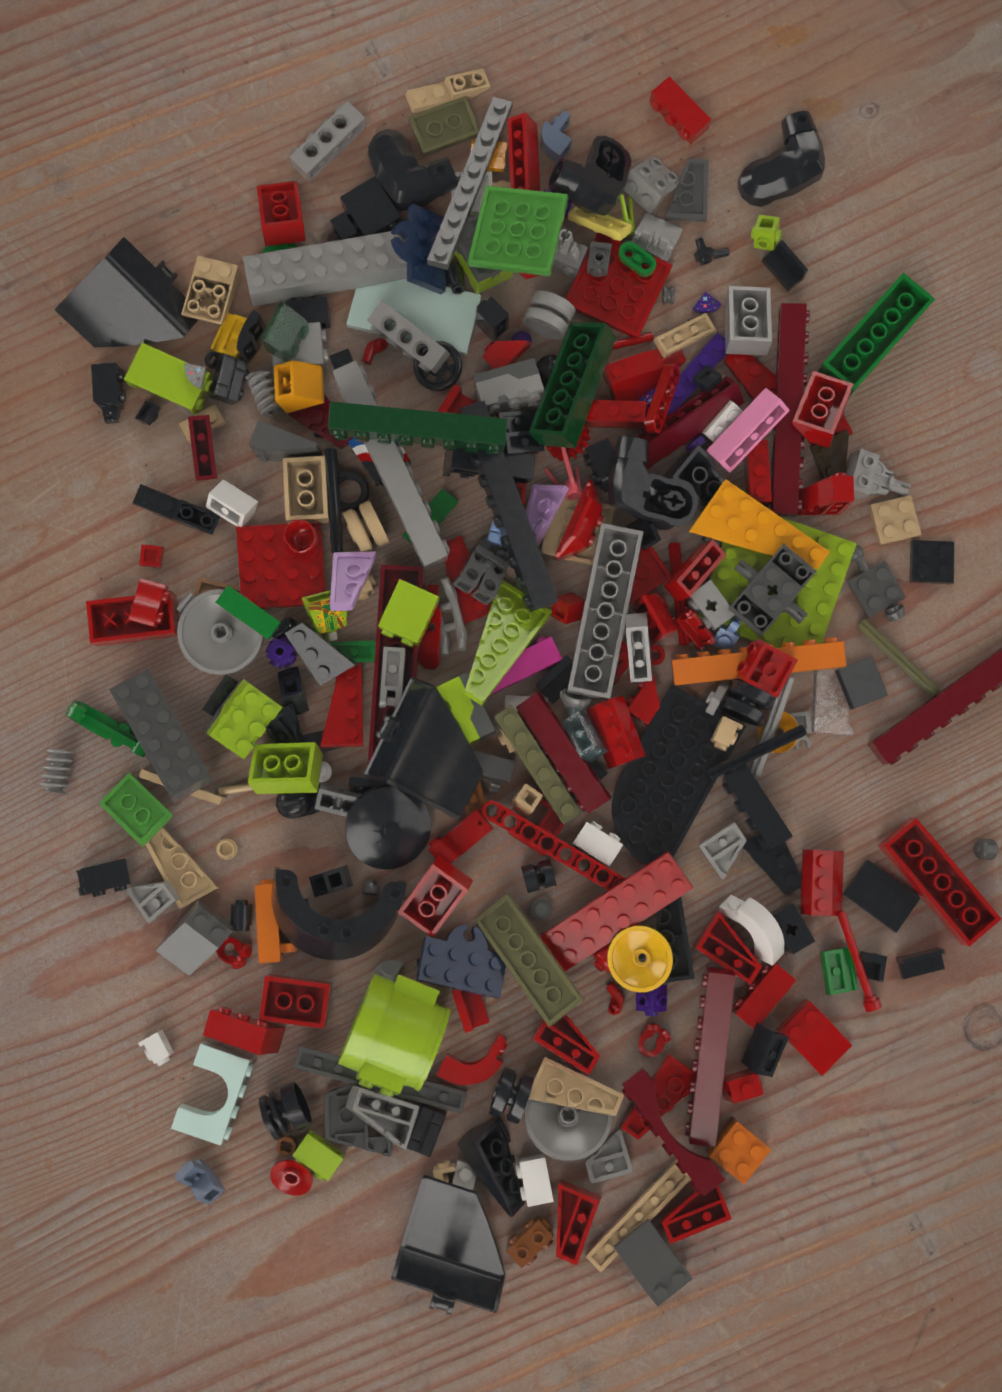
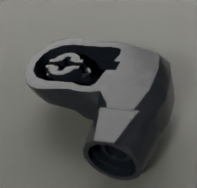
(787, 168)
(403, 176)
(600, 182)
(645, 493)

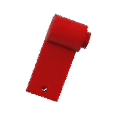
(461, 837)

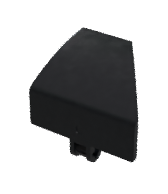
(426, 751)

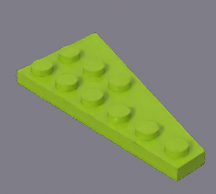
(504, 639)

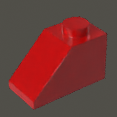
(504, 353)

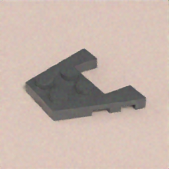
(348, 1128)

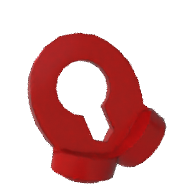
(243, 949)
(664, 1037)

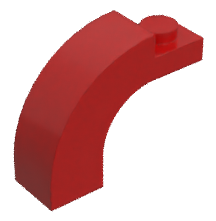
(474, 1072)

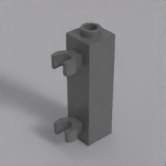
(496, 768)

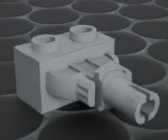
(569, 254)
(872, 475)

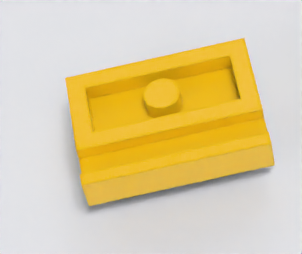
(227, 335)

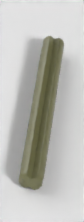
(898, 658)

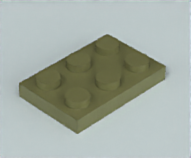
(444, 126)

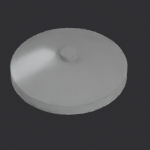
(215, 638)
(565, 1131)

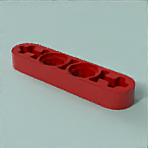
(662, 398)

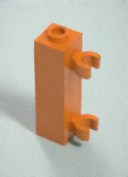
(268, 932)

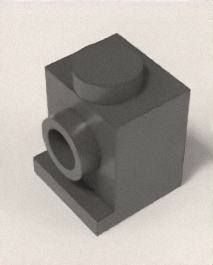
(598, 251)

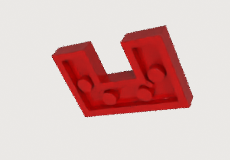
(549, 823)

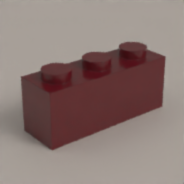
(202, 447)

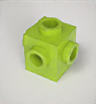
(766, 232)

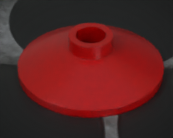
(291, 1177)

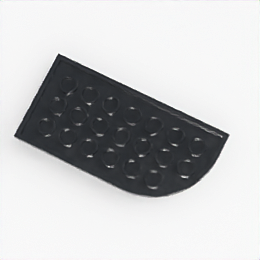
(667, 787)

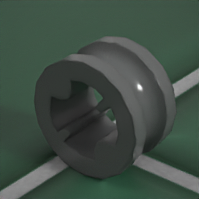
(668, 295)

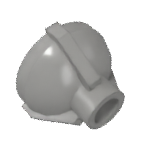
(574, 702)

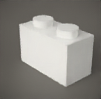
(231, 504)
(597, 843)
(535, 1180)

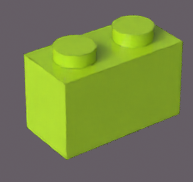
(318, 1155)

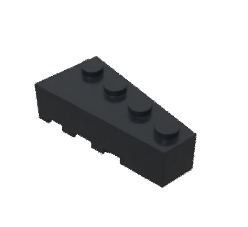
(673, 927)

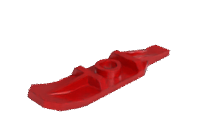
(431, 640)

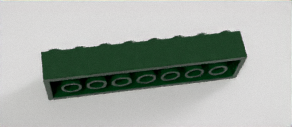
(417, 427)

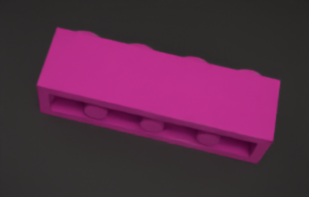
(531, 661)

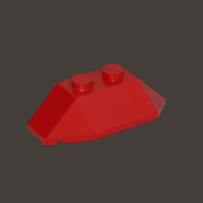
(582, 524)

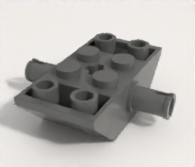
(782, 572)

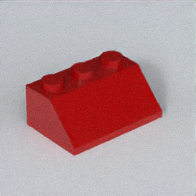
(822, 408)
(616, 731)
(822, 882)

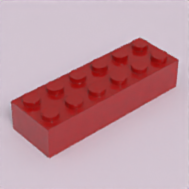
(939, 882)

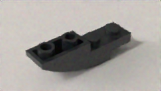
(176, 510)

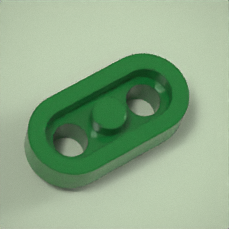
(638, 258)

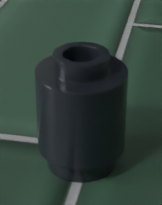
(241, 915)

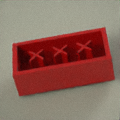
(111, 624)

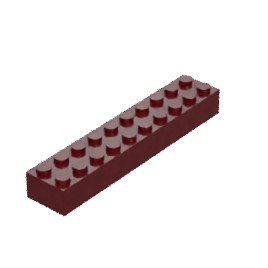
(388, 580)

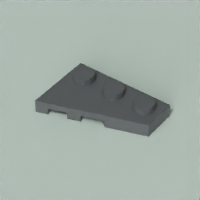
(691, 194)

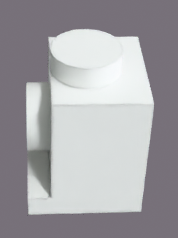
(157, 1048)

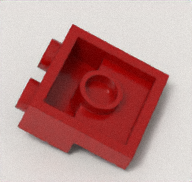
(766, 667)

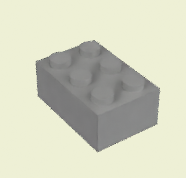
(748, 320)

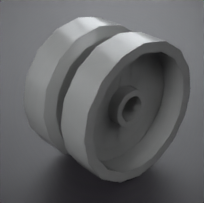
(549, 315)

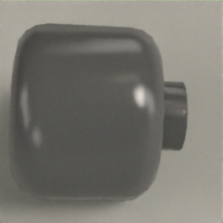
(985, 849)

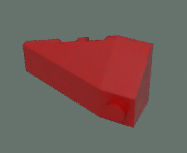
(637, 374)

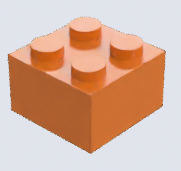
(738, 1150)

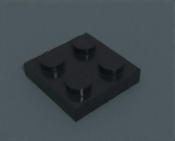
(931, 562)

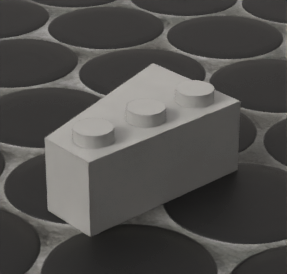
(385, 1114)

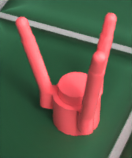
(574, 485)

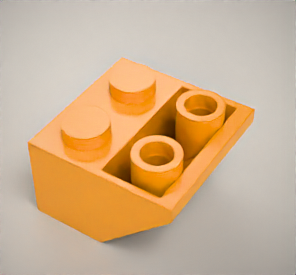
(298, 385)

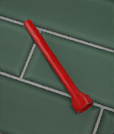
(871, 1002)

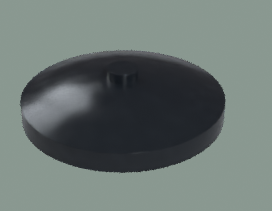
(387, 827)

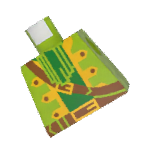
(322, 617)

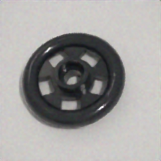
(439, 383)

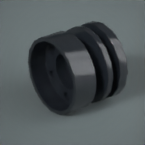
(280, 1112)

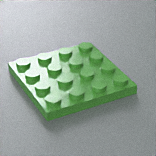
(518, 230)

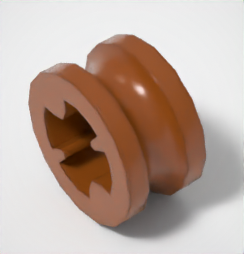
(285, 1152)

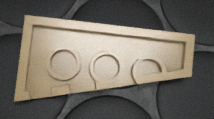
(179, 869)
(571, 1089)

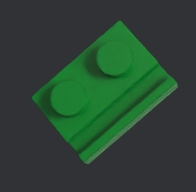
(838, 971)

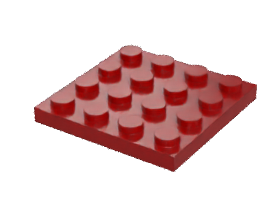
(622, 296)
(272, 572)

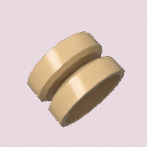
(365, 527)

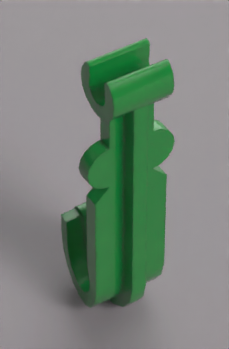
(104, 726)

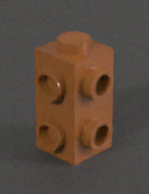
(534, 1237)

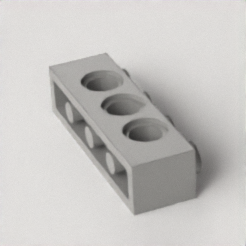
(309, 166)
(384, 315)

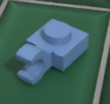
(727, 636)

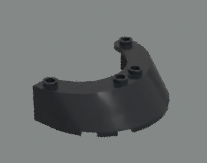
(331, 937)

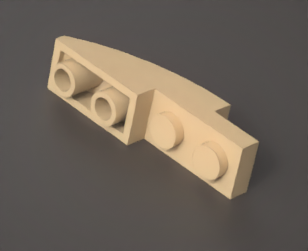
(454, 87)

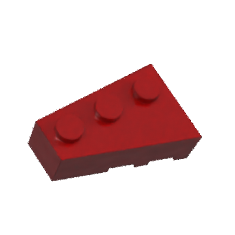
(695, 1215)
(575, 1217)

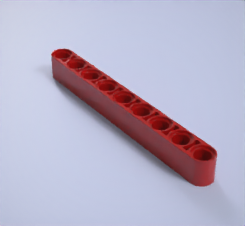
(555, 848)

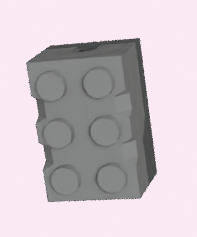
(510, 387)

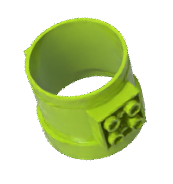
(395, 1035)

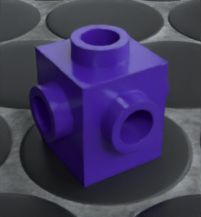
(287, 658)
(652, 1001)

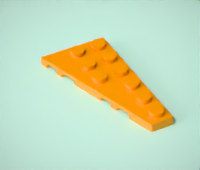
(748, 524)

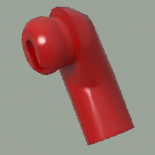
(372, 348)
(617, 999)

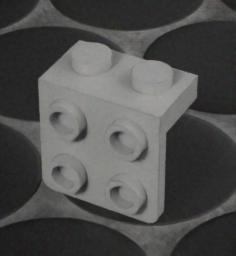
(650, 183)

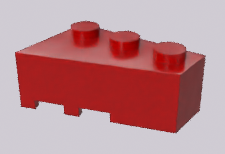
(828, 496)
(724, 947)
(243, 1032)
(567, 1043)

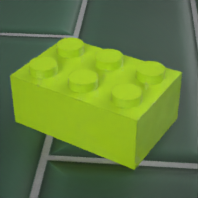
(285, 768)

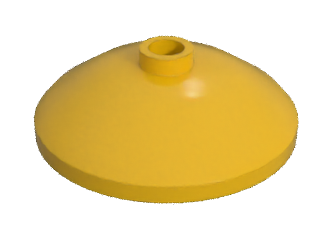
(625, 959)

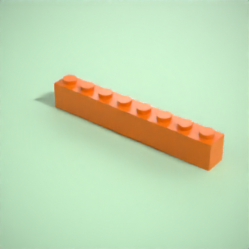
(724, 664)

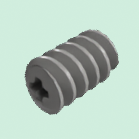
(263, 392)
(56, 771)

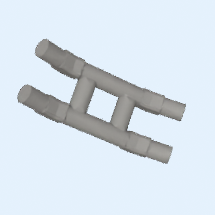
(458, 622)

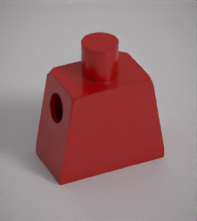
(742, 1086)

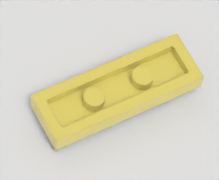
(601, 224)

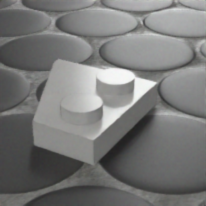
(153, 898)

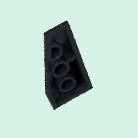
(700, 472)
(490, 1158)

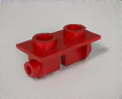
(694, 629)

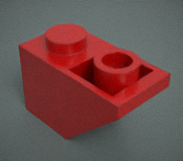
(646, 702)

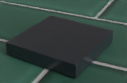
(861, 683)

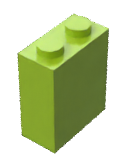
(408, 613)

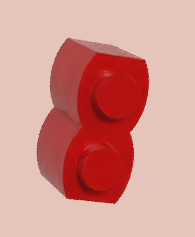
(149, 603)

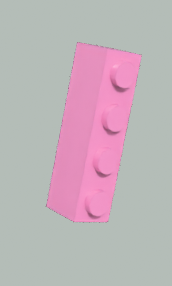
(748, 430)

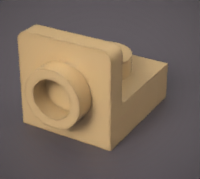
(443, 1167)

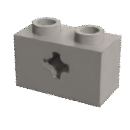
(711, 594)

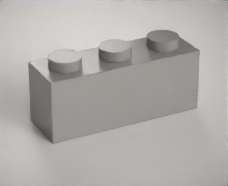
(638, 647)

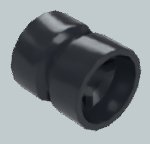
(531, 879)

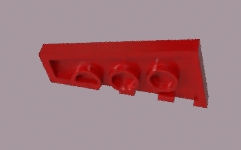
(672, 1085)

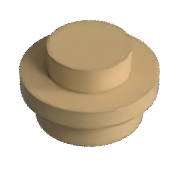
(227, 849)

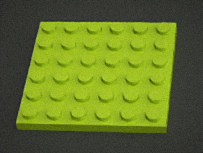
(815, 598)

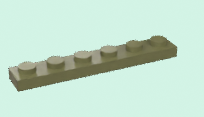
(537, 764)

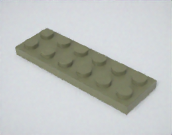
(529, 960)

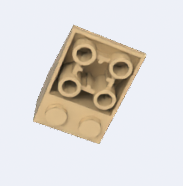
(211, 290)

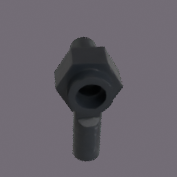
(705, 254)
(285, 625)

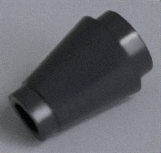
(455, 278)

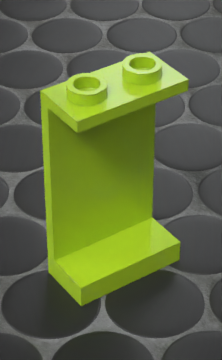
(166, 378)

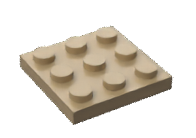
(559, 525)

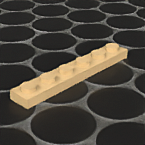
(645, 1208)

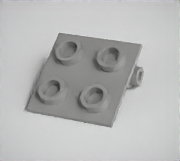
(657, 236)

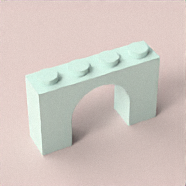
(215, 1125)

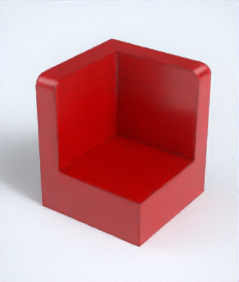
(568, 608)

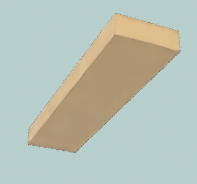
(202, 794)

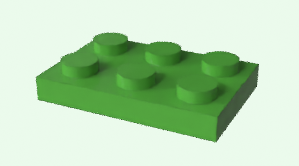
(136, 809)

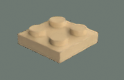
(895, 520)

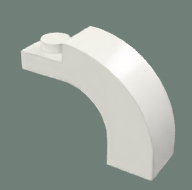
(760, 924)

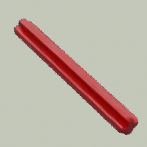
(675, 564)

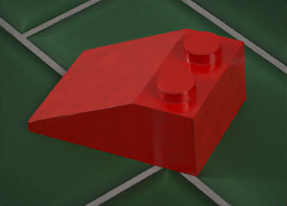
(281, 213)
(658, 618)
(814, 1036)

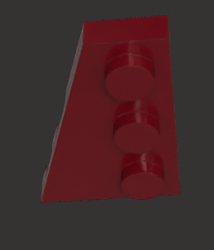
(317, 419)

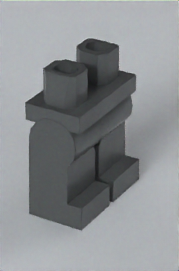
(482, 572)

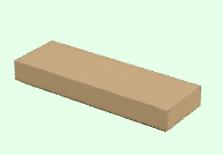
(684, 335)

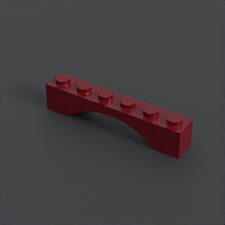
(700, 1169)

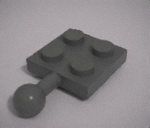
(875, 587)

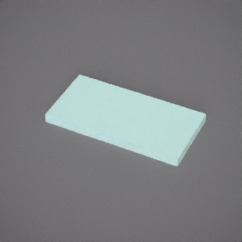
(439, 316)

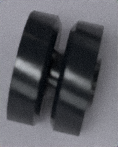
(747, 703)
(512, 1095)

